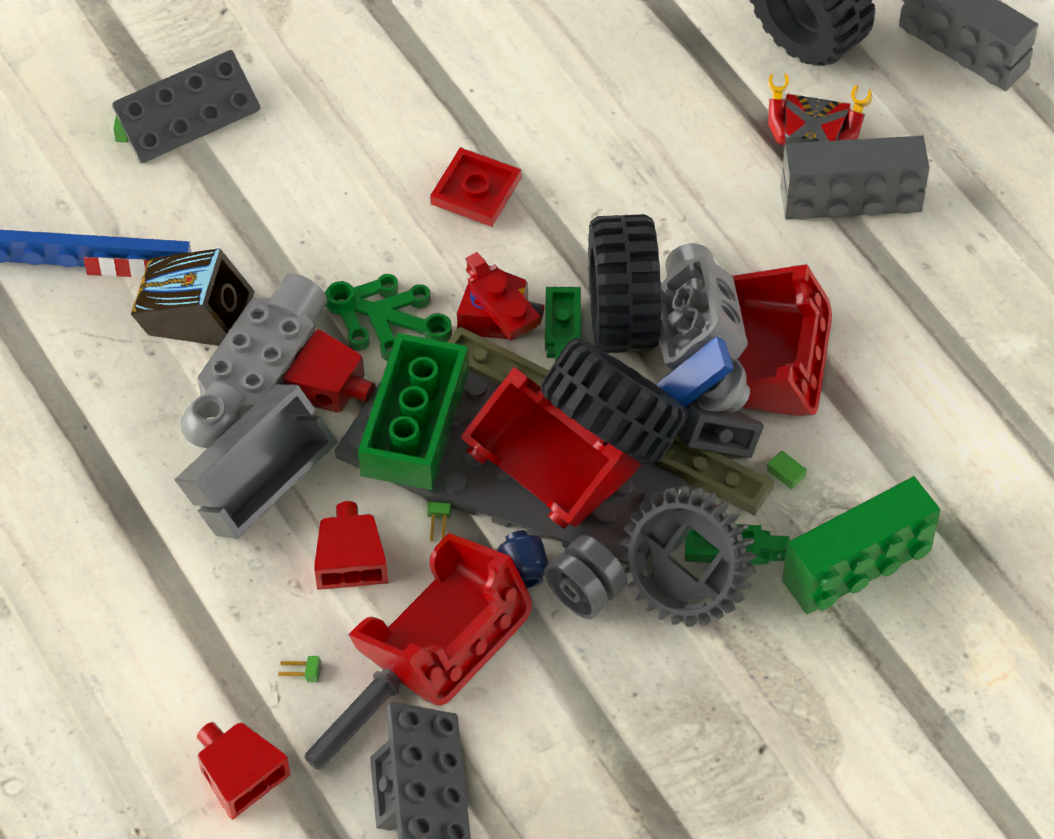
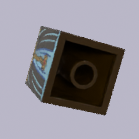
(191, 297)

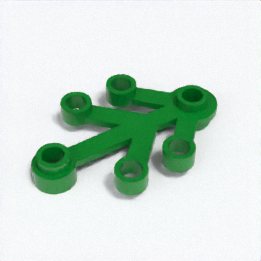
(384, 312)

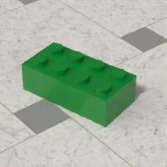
(414, 411)
(860, 545)

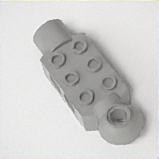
(697, 307)
(253, 357)

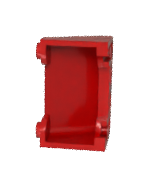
(787, 339)
(547, 451)
(452, 623)

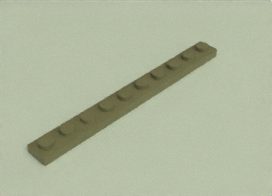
(697, 466)

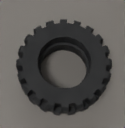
(816, 29)
(624, 283)
(614, 401)

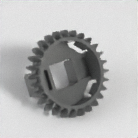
(664, 526)

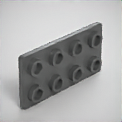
(186, 106)
(420, 775)

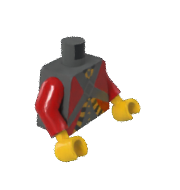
(813, 119)

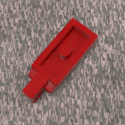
(500, 298)

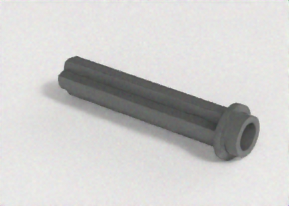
(353, 718)

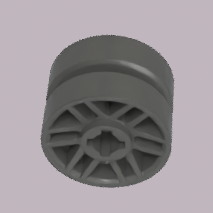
(585, 577)

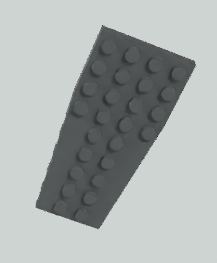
(495, 493)

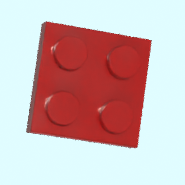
(476, 186)

